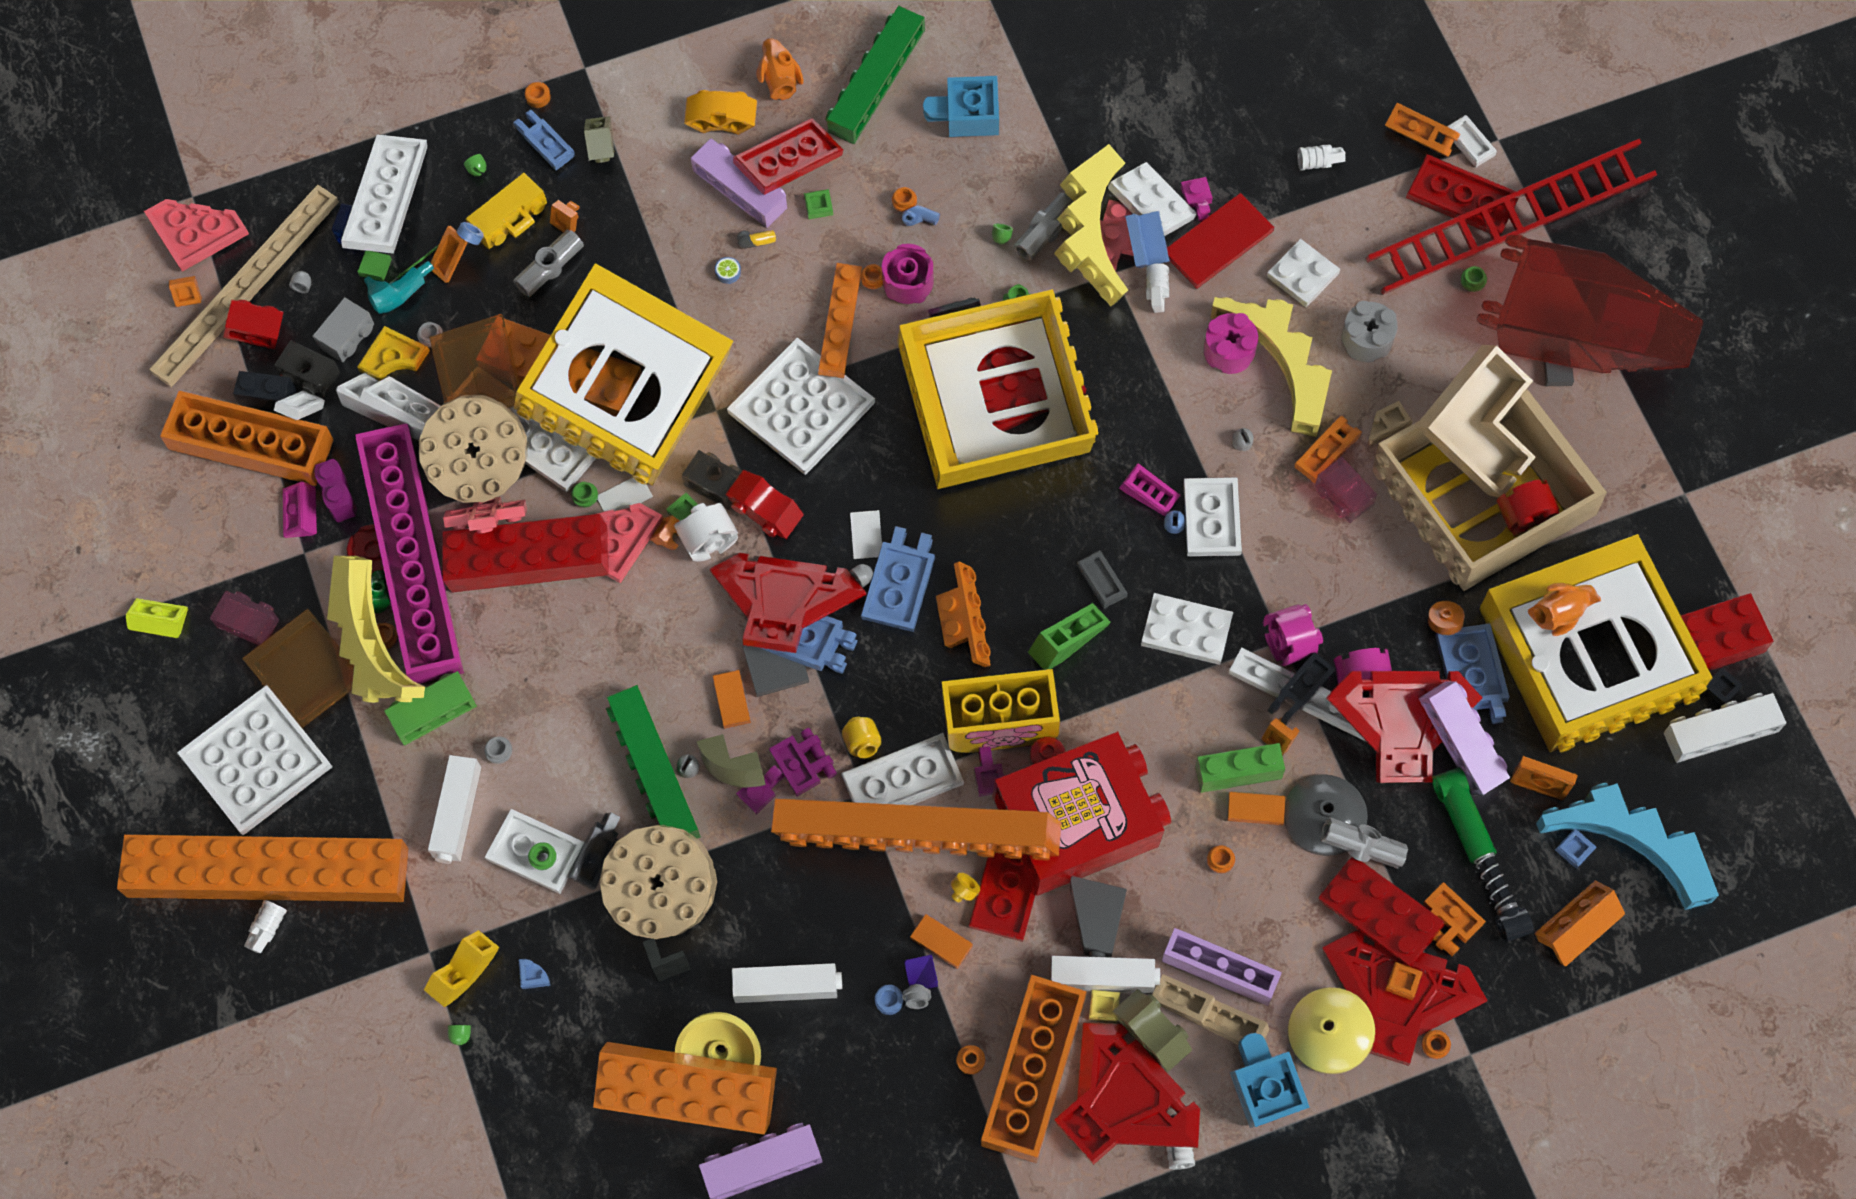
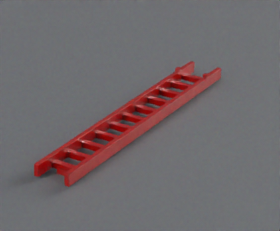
(1506, 202)

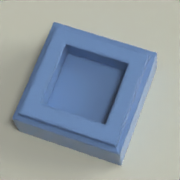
(1575, 848)

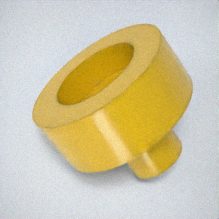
(964, 887)

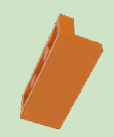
(1581, 922)

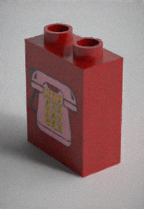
(1100, 807)

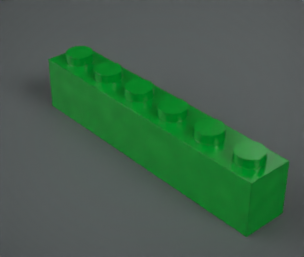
(875, 75)
(650, 760)

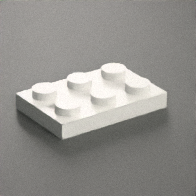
(1146, 192)
(1212, 517)
(1187, 628)
(516, 839)

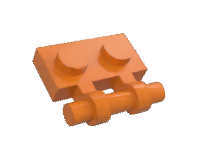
(1457, 917)

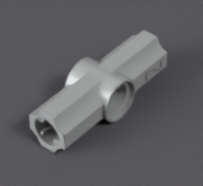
(1042, 228)
(537, 273)
(1364, 843)

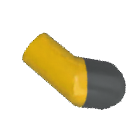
(749, 240)

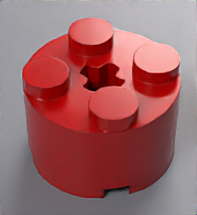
(1527, 506)

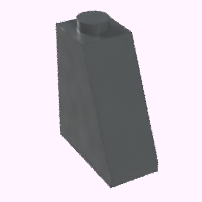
(1097, 914)

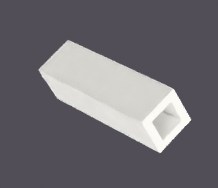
(454, 809)
(1106, 974)
(786, 983)

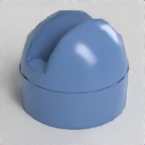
(1168, 521)

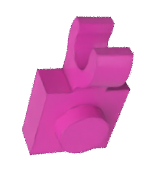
(1198, 195)

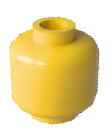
(861, 737)

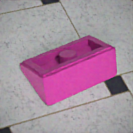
(299, 510)

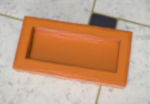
(731, 699)
(1256, 808)
(941, 941)

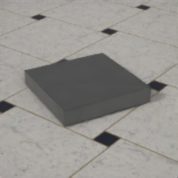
(773, 672)

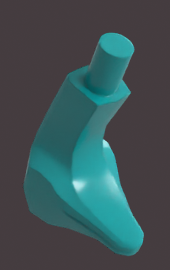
(387, 297)

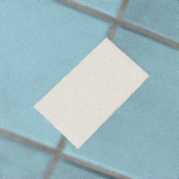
(623, 495)
(866, 534)

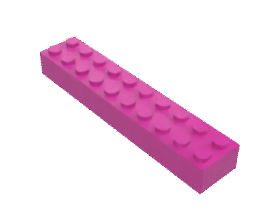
(409, 554)

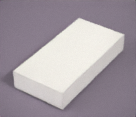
(1472, 142)
(299, 405)

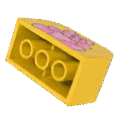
(1000, 710)

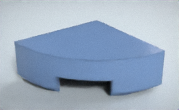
(532, 975)

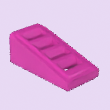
(1144, 497)

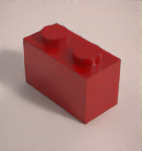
(253, 324)

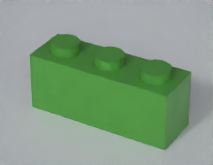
(440, 704)
(1240, 767)

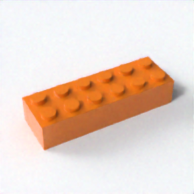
(609, 388)
(246, 437)
(1033, 1069)
(685, 1087)

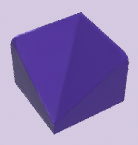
(921, 971)

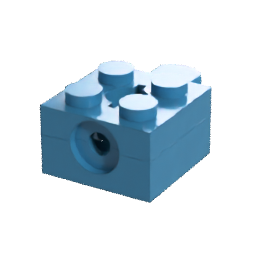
(967, 95)
(1267, 1084)

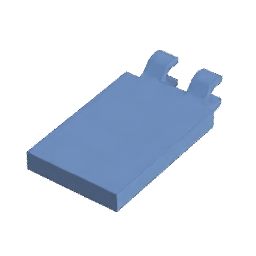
(899, 582)
(819, 645)
(1476, 657)

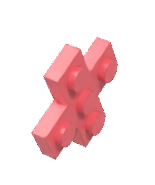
(1115, 232)
(485, 515)

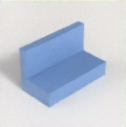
(1147, 239)

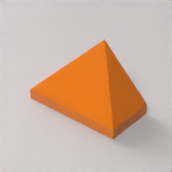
(448, 254)

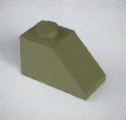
(599, 139)

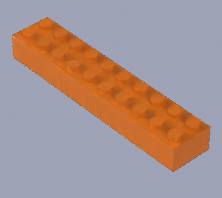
(917, 827)
(263, 868)

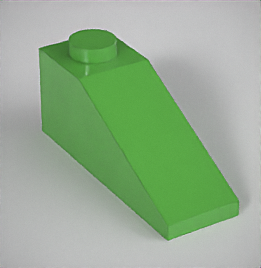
(1067, 636)

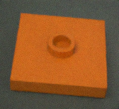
(1543, 778)

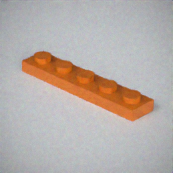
(840, 320)

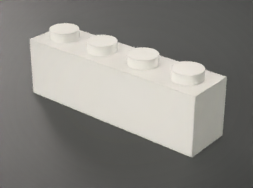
(1724, 727)

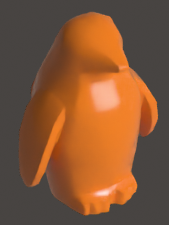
(778, 70)
(1563, 607)

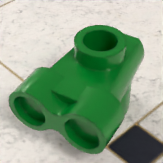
(379, 591)

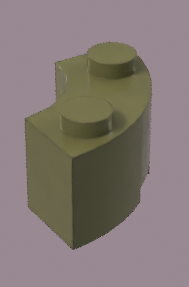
(1150, 1026)

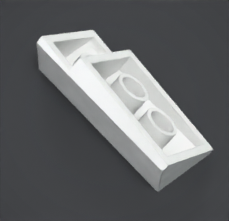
(387, 402)

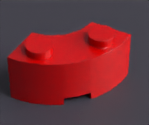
(764, 505)

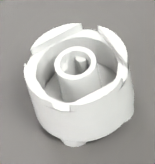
(706, 531)

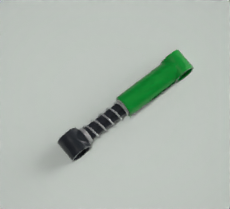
(1453, 791)

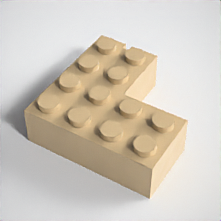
(1468, 417)

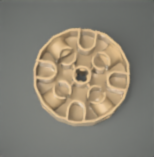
(459, 471)
(630, 886)

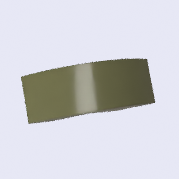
(737, 771)

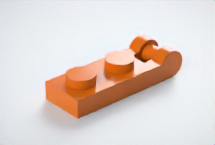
(1421, 129)
(1327, 449)

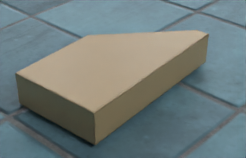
(1388, 422)

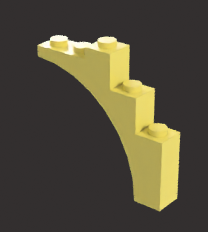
(1082, 221)
(1291, 351)
(361, 641)

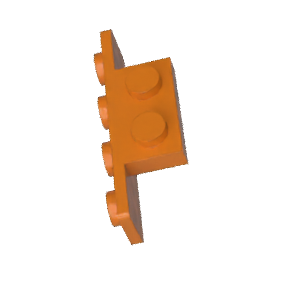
(962, 616)

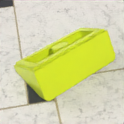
(156, 618)

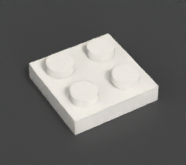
(1303, 273)

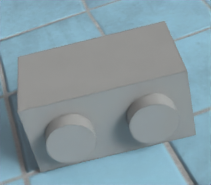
(344, 330)

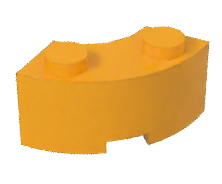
(720, 111)

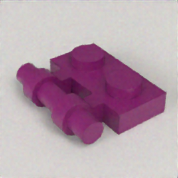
(796, 767)

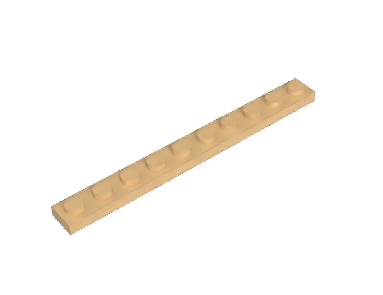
(244, 285)

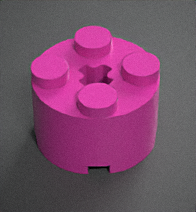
(907, 274)
(1230, 342)
(1292, 634)
(1364, 661)

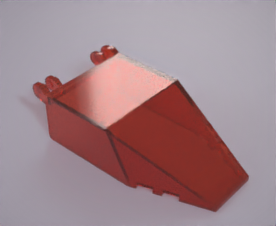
(1587, 312)

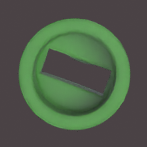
(475, 165)
(1001, 233)
(459, 1034)

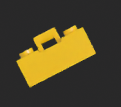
(509, 211)

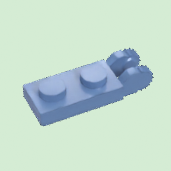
(545, 141)

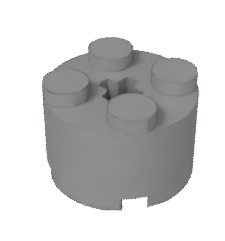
(1369, 331)

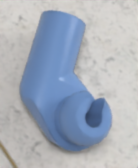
(919, 214)

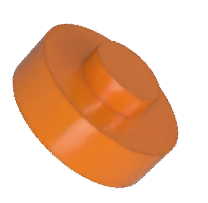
(1446, 618)

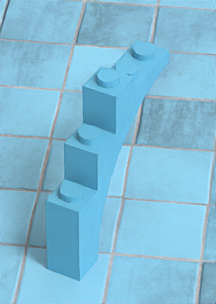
(1676, 856)

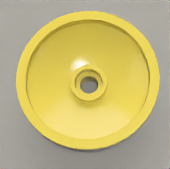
(712, 1029)
(1342, 1046)

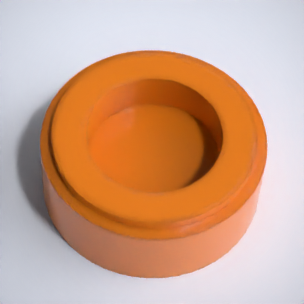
(537, 94)

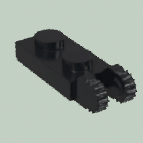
(1303, 686)

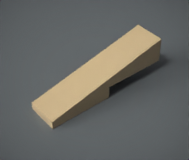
(1207, 1011)

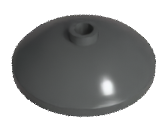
(1306, 816)

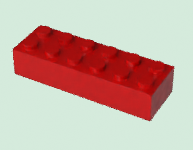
(526, 553)

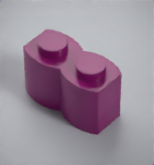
(335, 490)

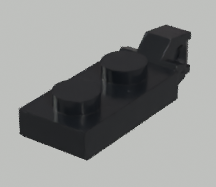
(595, 849)

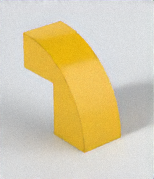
(464, 968)

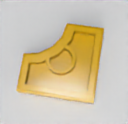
(391, 353)

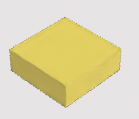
(1102, 1005)

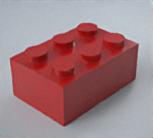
(1728, 631)

